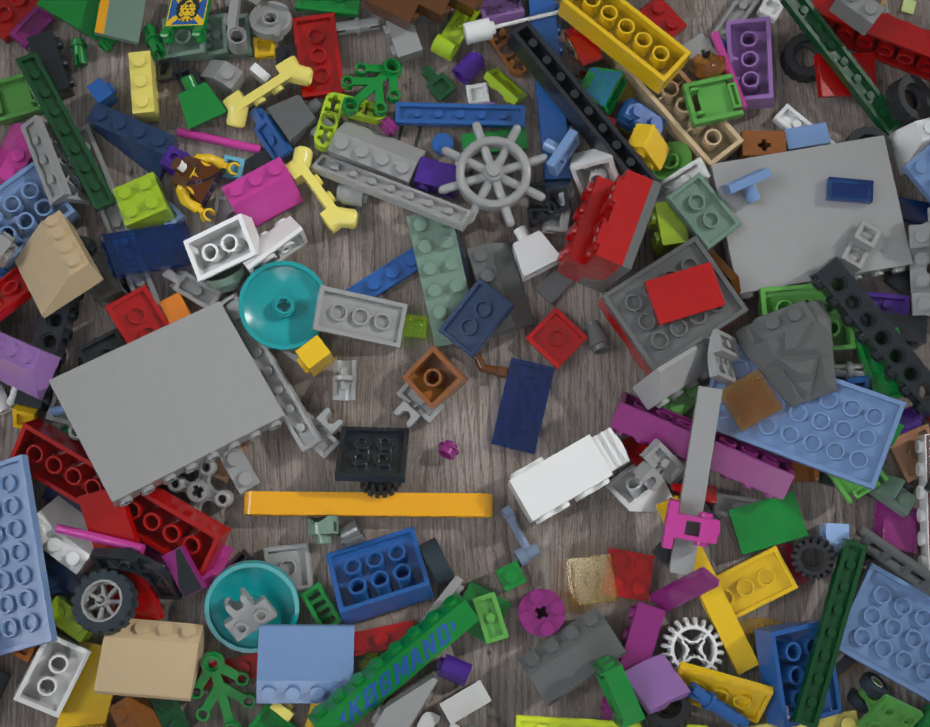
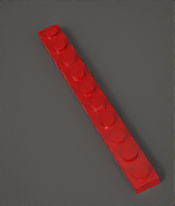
(364, 643)

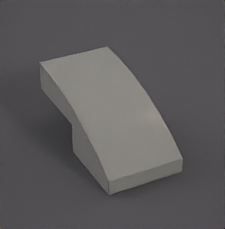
(859, 246)

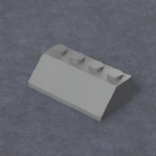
(375, 152)
(674, 376)

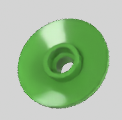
(678, 154)

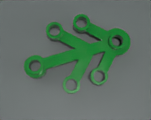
(372, 84)
(221, 689)

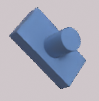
(561, 151)
(747, 184)

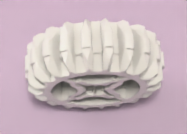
(699, 640)

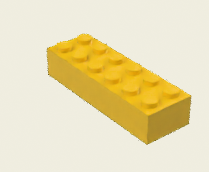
(628, 39)

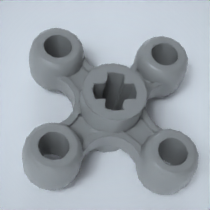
(203, 481)

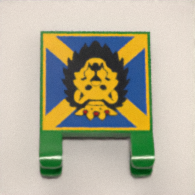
(186, 15)

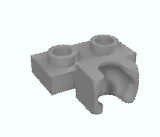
(415, 407)
(327, 433)
(659, 466)
(247, 614)

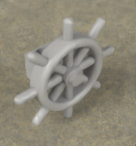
(491, 173)

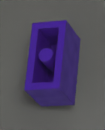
(432, 175)

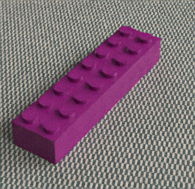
(730, 457)

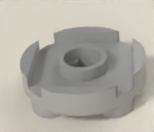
(275, 30)

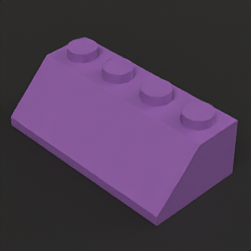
(751, 59)
(26, 366)

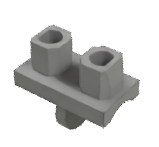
(344, 380)

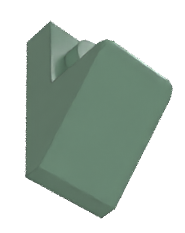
(894, 495)

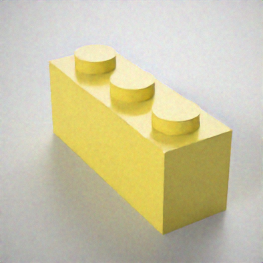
(144, 86)

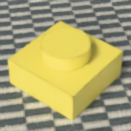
(285, 710)

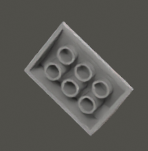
(405, 704)

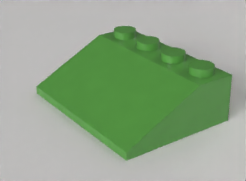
(782, 296)

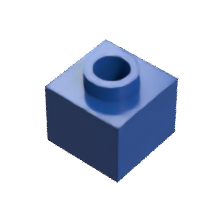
(103, 92)

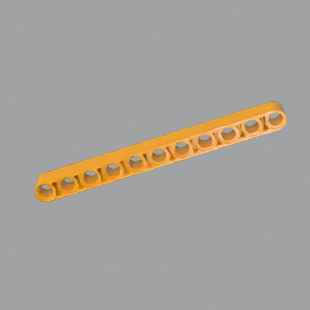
(361, 505)

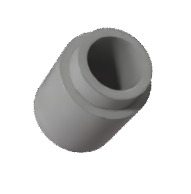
(351, 196)

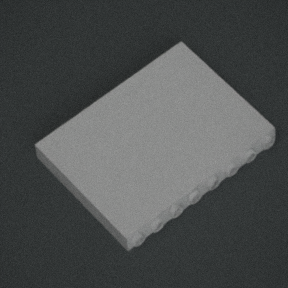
(795, 226)
(167, 403)

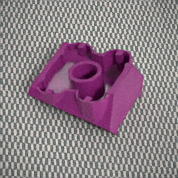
(897, 530)

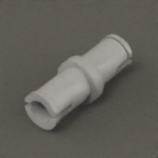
(357, 26)

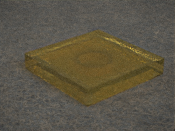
(591, 579)

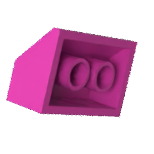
(13, 153)
(263, 192)

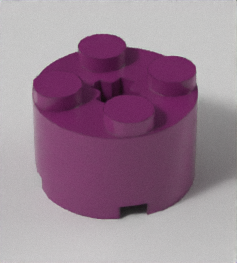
(553, 607)

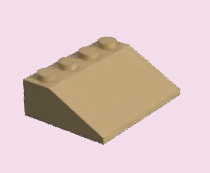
(56, 264)
(151, 660)

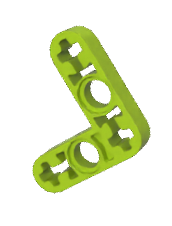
(337, 114)

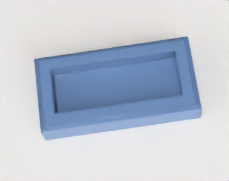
(807, 136)

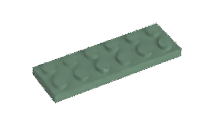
(438, 269)

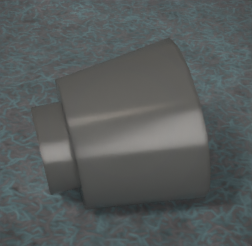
(352, 534)

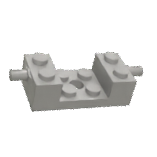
(919, 278)

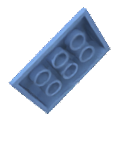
(25, 206)
(303, 662)

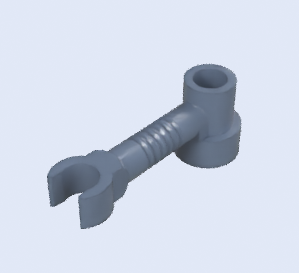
(526, 551)

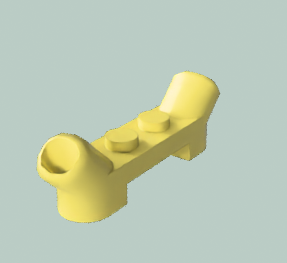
(290, 72)
(332, 216)

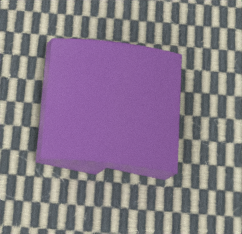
(501, 11)
(656, 683)

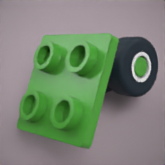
(879, 707)

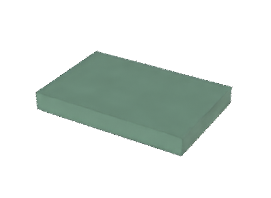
(702, 211)

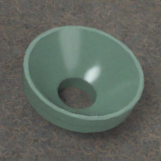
(228, 279)

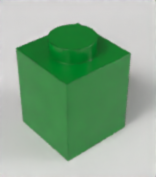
(510, 576)

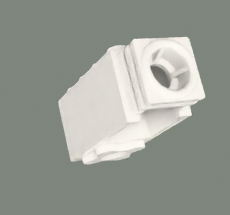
(572, 473)

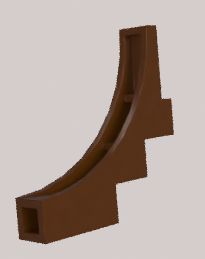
(407, 11)

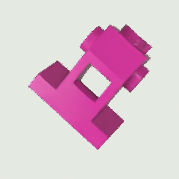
(676, 522)

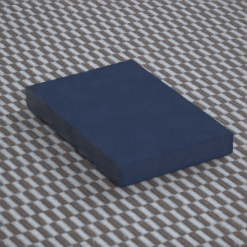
(476, 318)

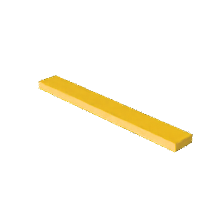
(721, 613)

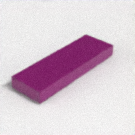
(684, 589)

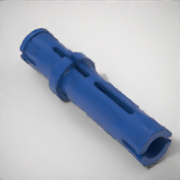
(710, 702)

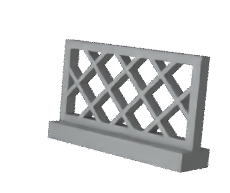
(49, 166)

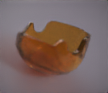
(709, 67)

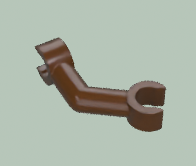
(498, 371)

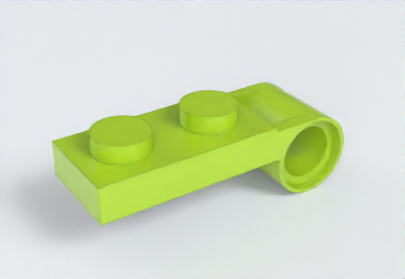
(453, 36)

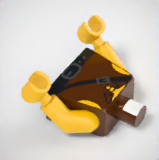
(197, 180)

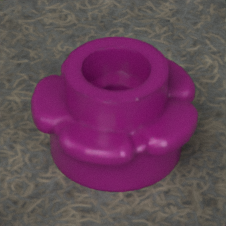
(388, 126)
(448, 449)

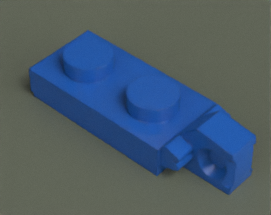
(270, 134)

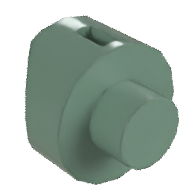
(323, 529)

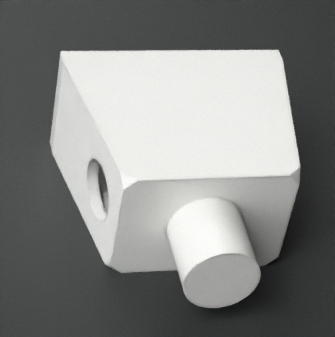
(533, 253)

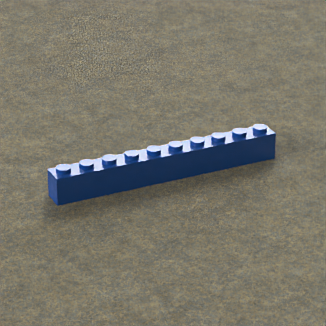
(550, 118)

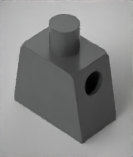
(295, 117)

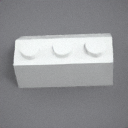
(277, 244)
(223, 246)
(66, 549)
(52, 675)

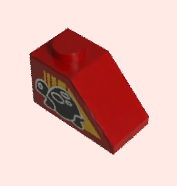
(580, 47)

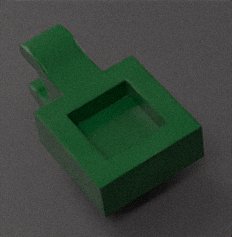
(438, 85)

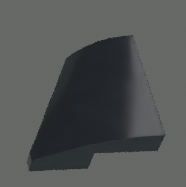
(557, 200)

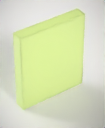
(908, 6)

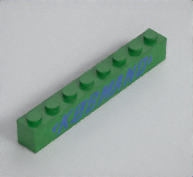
(395, 665)

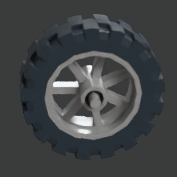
(86, 591)

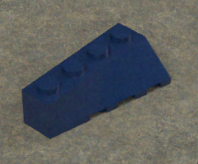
(132, 137)

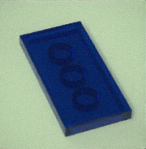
(146, 249)
(522, 406)

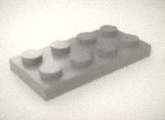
(359, 317)

